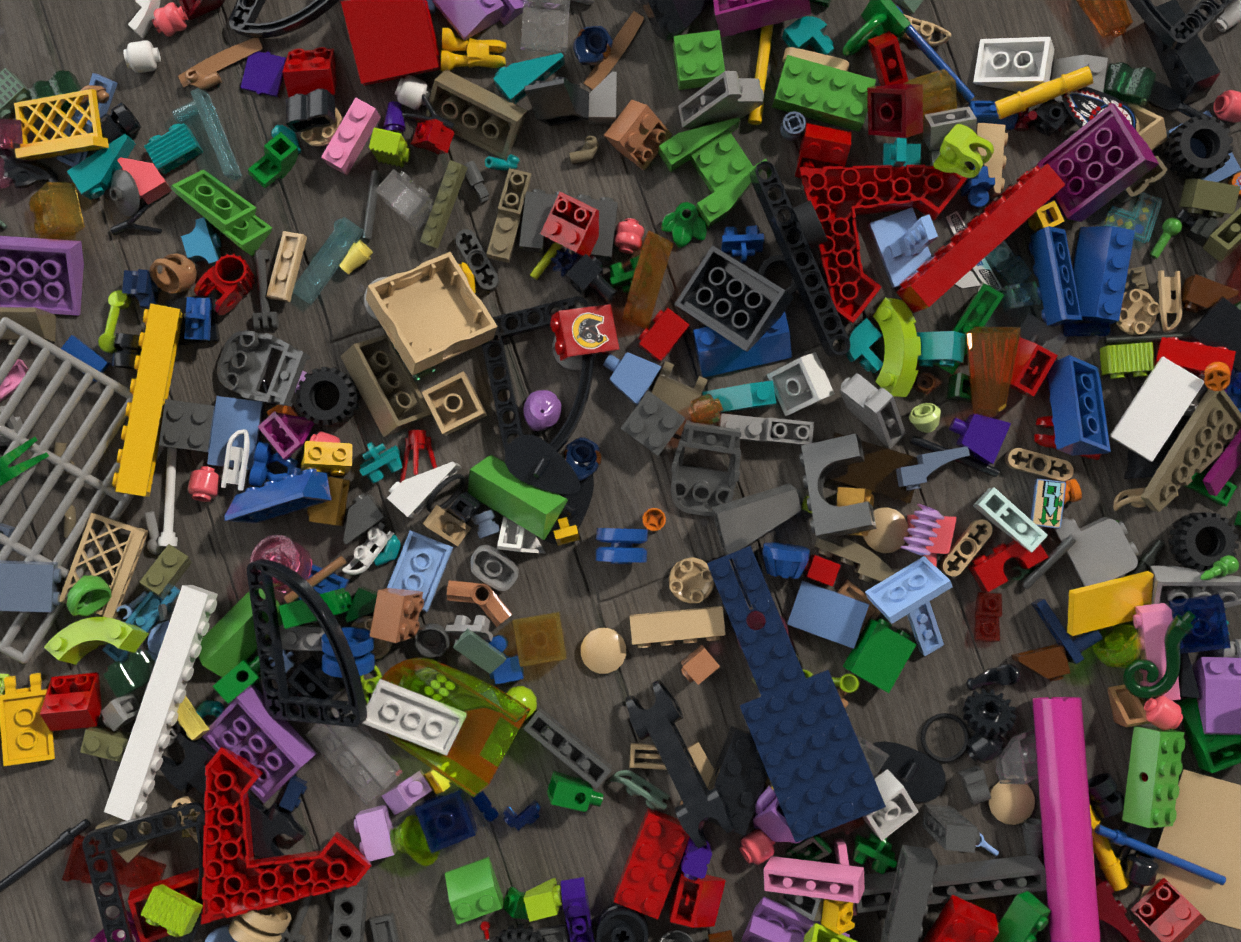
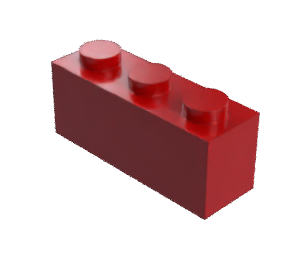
(1193, 355)

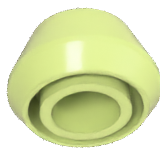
(925, 417)

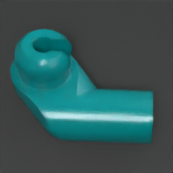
(290, 134)
(501, 164)
(390, 552)
(210, 708)

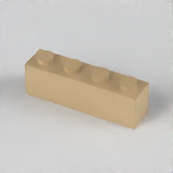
(677, 625)

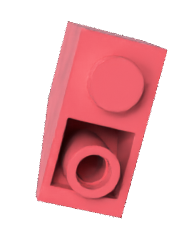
(148, 179)

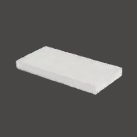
(1156, 409)
(413, 717)

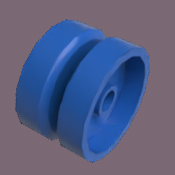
(621, 545)
(361, 648)

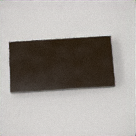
(876, 472)

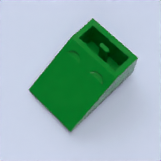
(1211, 751)

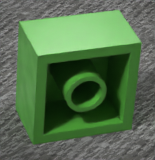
(698, 58)

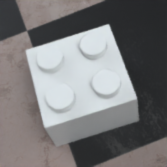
(898, 806)

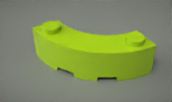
(901, 347)
(87, 634)

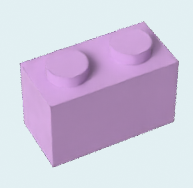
(375, 833)

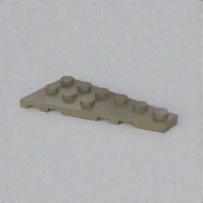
(1197, 446)

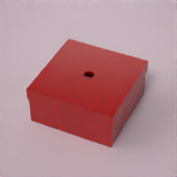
(391, 38)

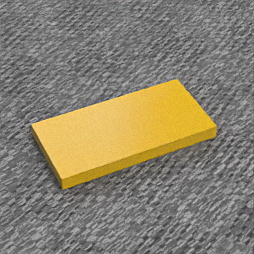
(1108, 602)

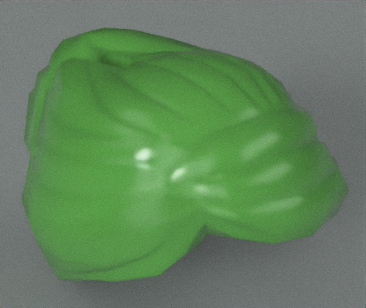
(88, 595)

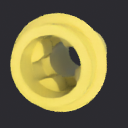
(356, 256)

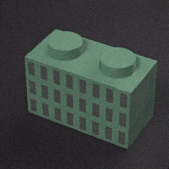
(11, 92)

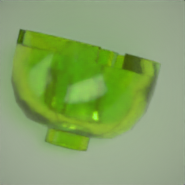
(1118, 646)

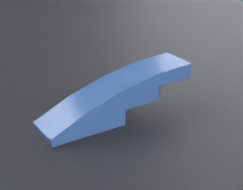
(110, 86)

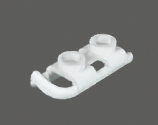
(238, 455)
(363, 554)

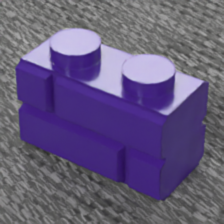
(695, 860)

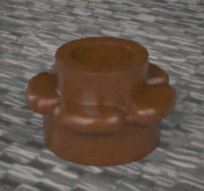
(930, 382)

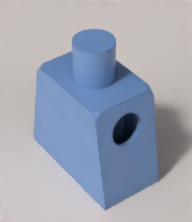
(632, 375)

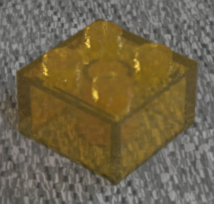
(540, 638)

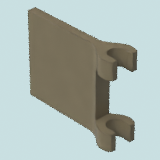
(676, 393)

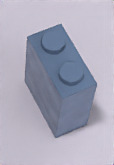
(29, 586)

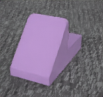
(407, 792)

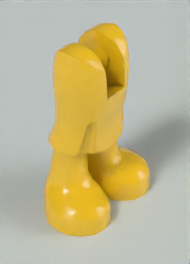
(476, 50)

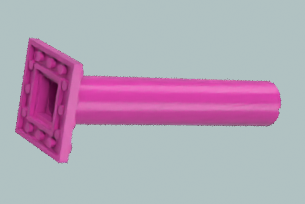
(1066, 819)

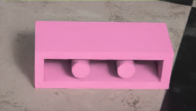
(351, 136)

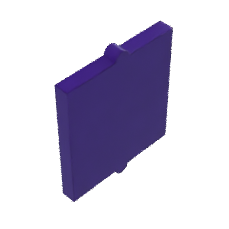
(263, 73)

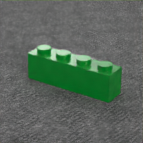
(1023, 919)

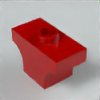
(433, 136)

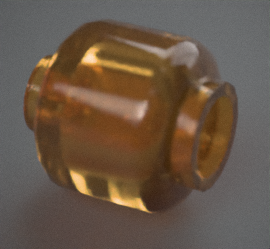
(705, 410)

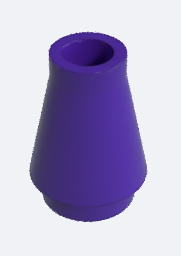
(394, 120)

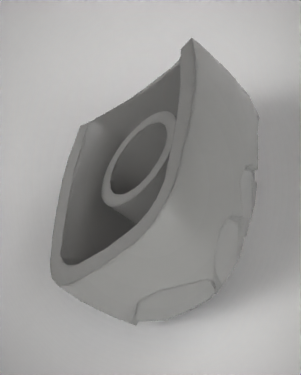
(493, 567)

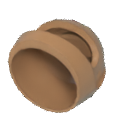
(177, 273)

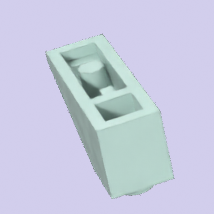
(1010, 519)

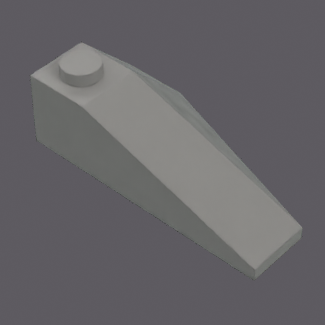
(1184, 583)

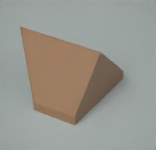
(1126, 708)

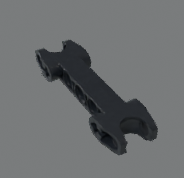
(697, 800)
(265, 822)

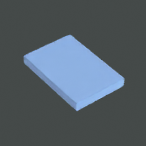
(421, 566)

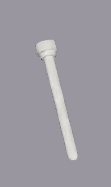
(168, 536)

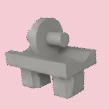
(479, 627)

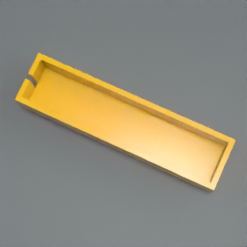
(149, 395)

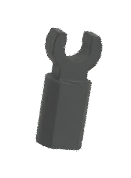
(476, 181)

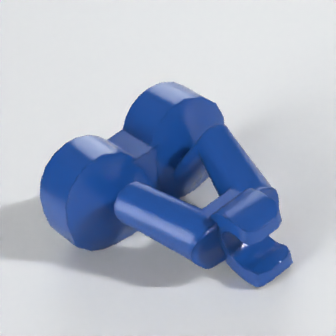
(262, 458)

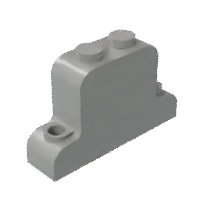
(722, 100)
(873, 408)
(1100, 551)

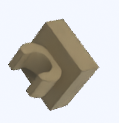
(1136, 279)

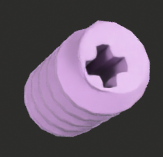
(922, 530)

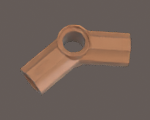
(467, 592)

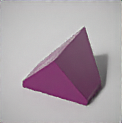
(286, 432)

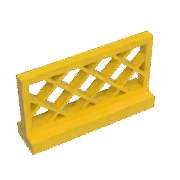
(65, 145)

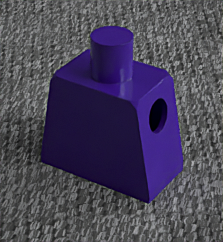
(981, 435)

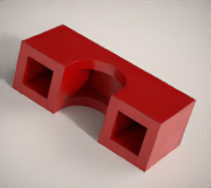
(989, 569)

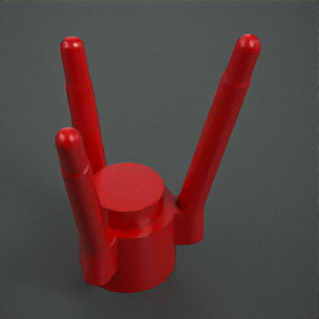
(416, 441)

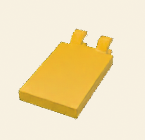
(23, 730)

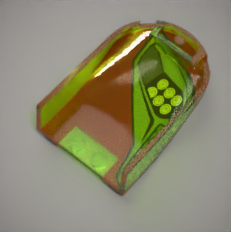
(486, 732)

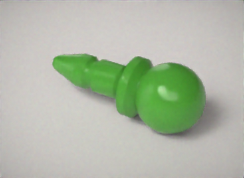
(1226, 565)

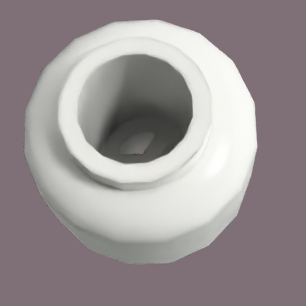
(142, 56)
(410, 91)

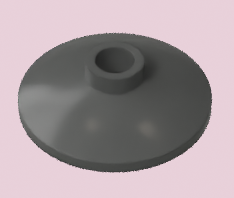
(124, 192)

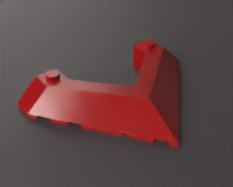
(859, 190)
(238, 882)

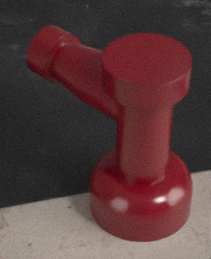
(1024, 118)

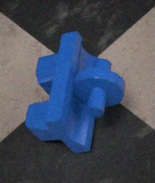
(978, 188)
(742, 245)
(198, 318)

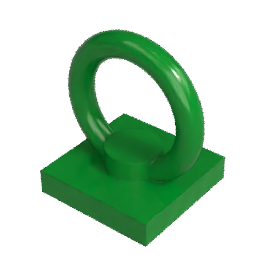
(880, 18)

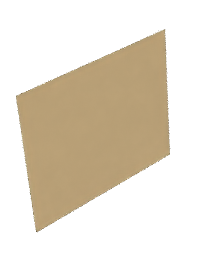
(1209, 836)

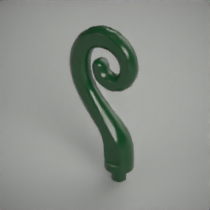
(1175, 633)

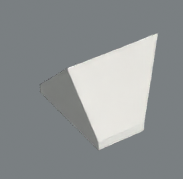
(517, 538)

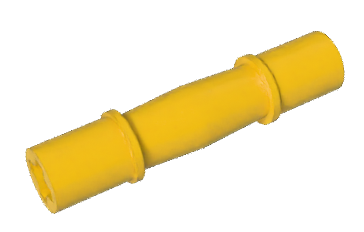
(1044, 92)
(1108, 862)

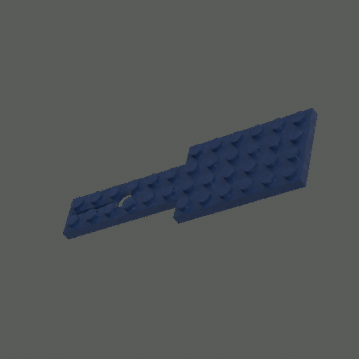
(797, 719)

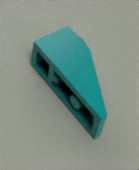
(514, 78)
(95, 172)
(745, 396)

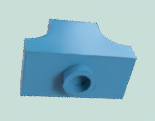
(202, 243)

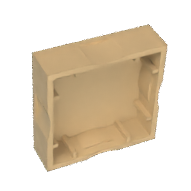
(430, 313)

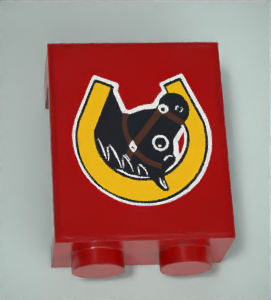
(584, 331)

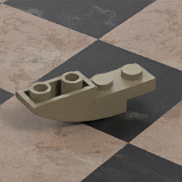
(509, 215)
(868, 564)

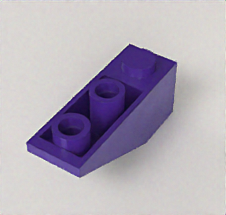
(577, 910)

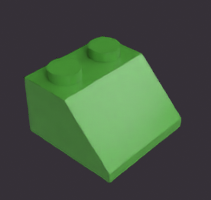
(473, 890)

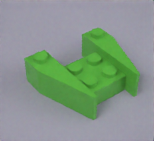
(717, 161)

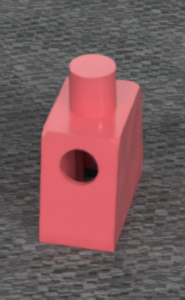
(943, 540)

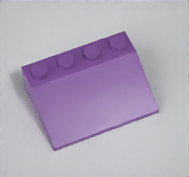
(41, 274)
(1219, 693)
(262, 740)

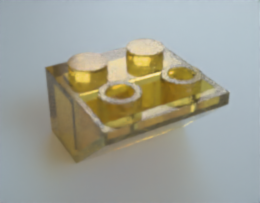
(938, 92)
(56, 210)

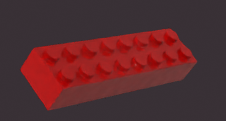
(979, 238)

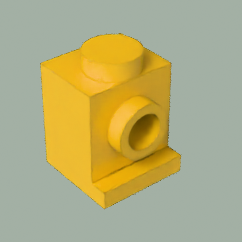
(1041, 220)
(837, 916)

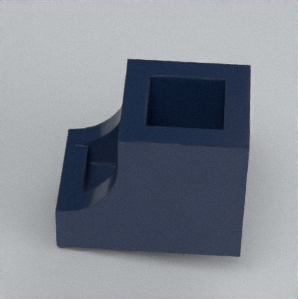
(141, 286)

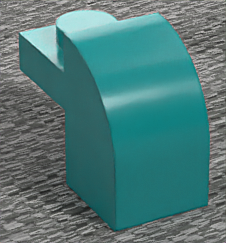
(807, 32)
(901, 153)
(861, 339)

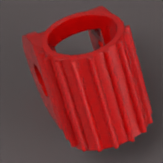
(231, 291)

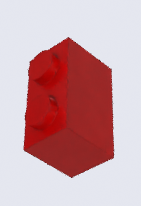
(888, 59)
(663, 334)

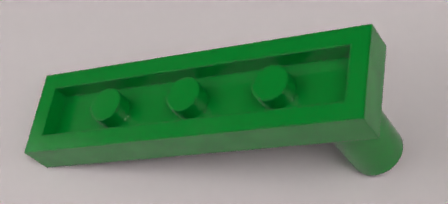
(976, 315)

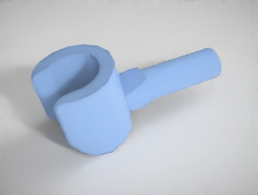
(130, 607)
(984, 844)

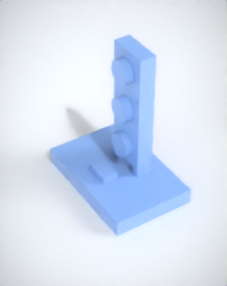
(903, 243)
(910, 594)

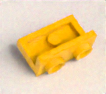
(327, 457)

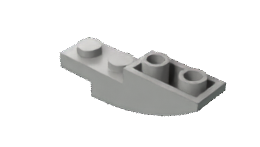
(770, 429)

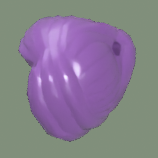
(541, 410)

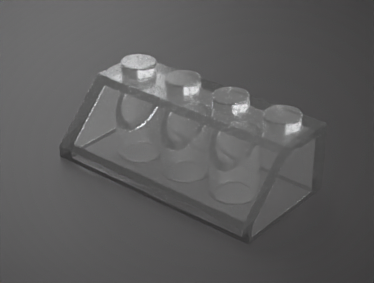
(356, 757)

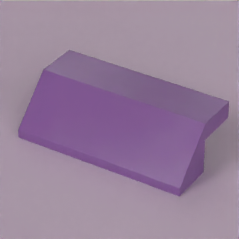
(777, 924)

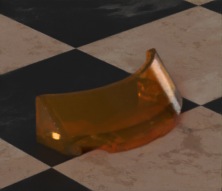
(647, 280)

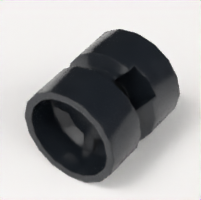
(119, 122)
(127, 350)
(1106, 798)

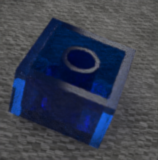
(1209, 626)
(446, 819)

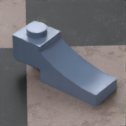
(914, 475)

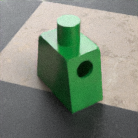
(233, 684)
(564, 790)

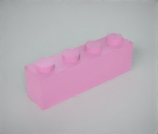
(1152, 625)
(814, 879)

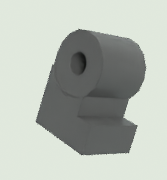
(975, 784)

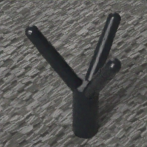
(419, 118)
(129, 224)

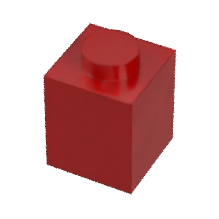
(821, 570)

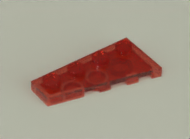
(134, 874)

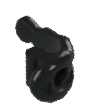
(1004, 675)

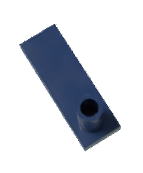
(1072, 648)

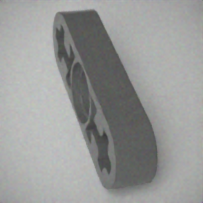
(474, 242)

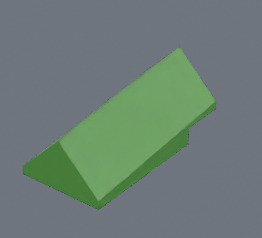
(224, 210)
(513, 498)
(232, 638)

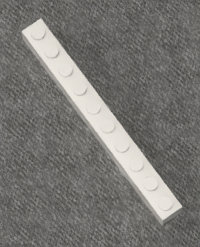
(161, 703)

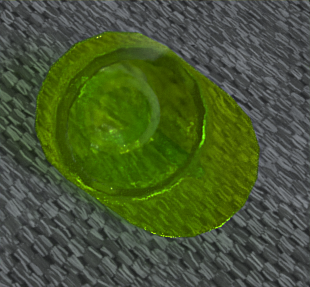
(412, 841)

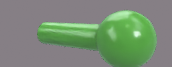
(1170, 228)

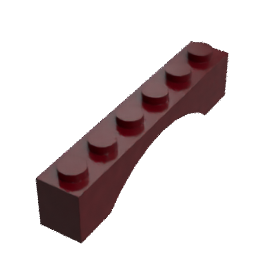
(1114, 912)

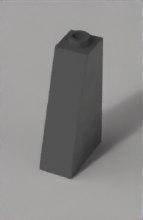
(755, 515)

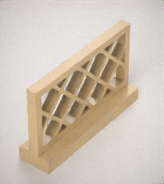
(125, 567)

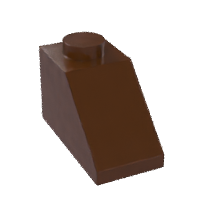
(1201, 293)
(1045, 661)

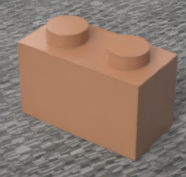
(698, 665)

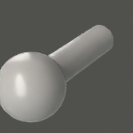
(152, 544)

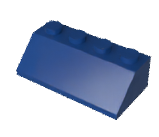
(1102, 271)
(1055, 276)
(720, 355)
(1077, 407)
(280, 497)

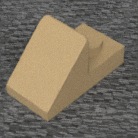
(447, 525)

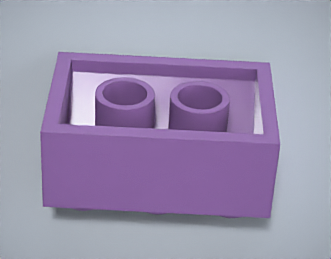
(470, 16)

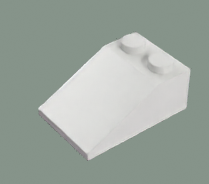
(1014, 63)
(413, 493)

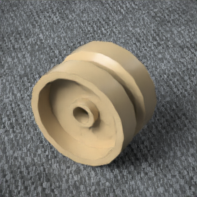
(260, 925)

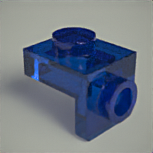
(528, 815)

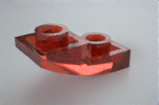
(987, 616)

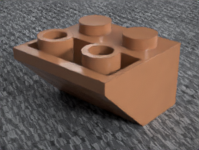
(637, 134)
(396, 614)

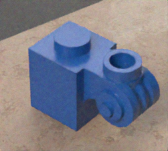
(510, 669)

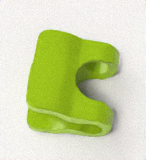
(960, 148)

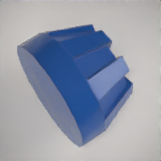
(785, 559)

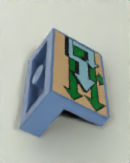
(1048, 503)

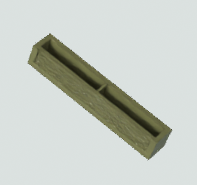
(443, 204)

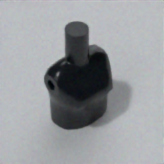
(1136, 832)

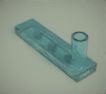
(203, 105)
(327, 260)

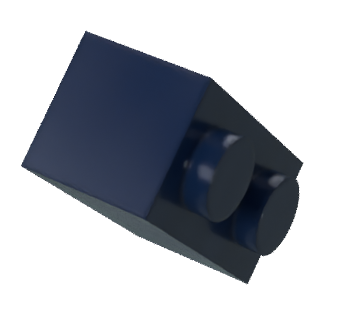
(293, 793)

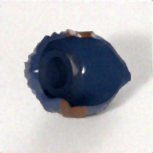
(592, 45)
(583, 457)

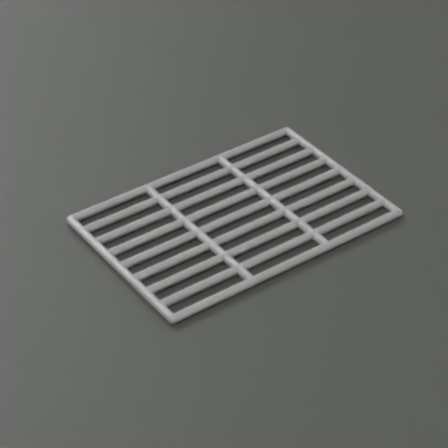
(61, 464)

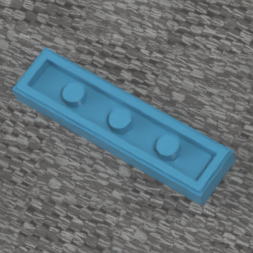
(145, 617)

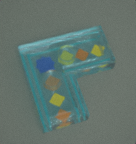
(1140, 219)

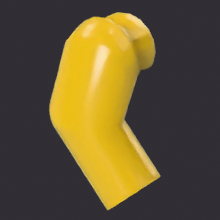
(468, 273)

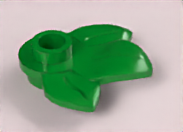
(684, 228)

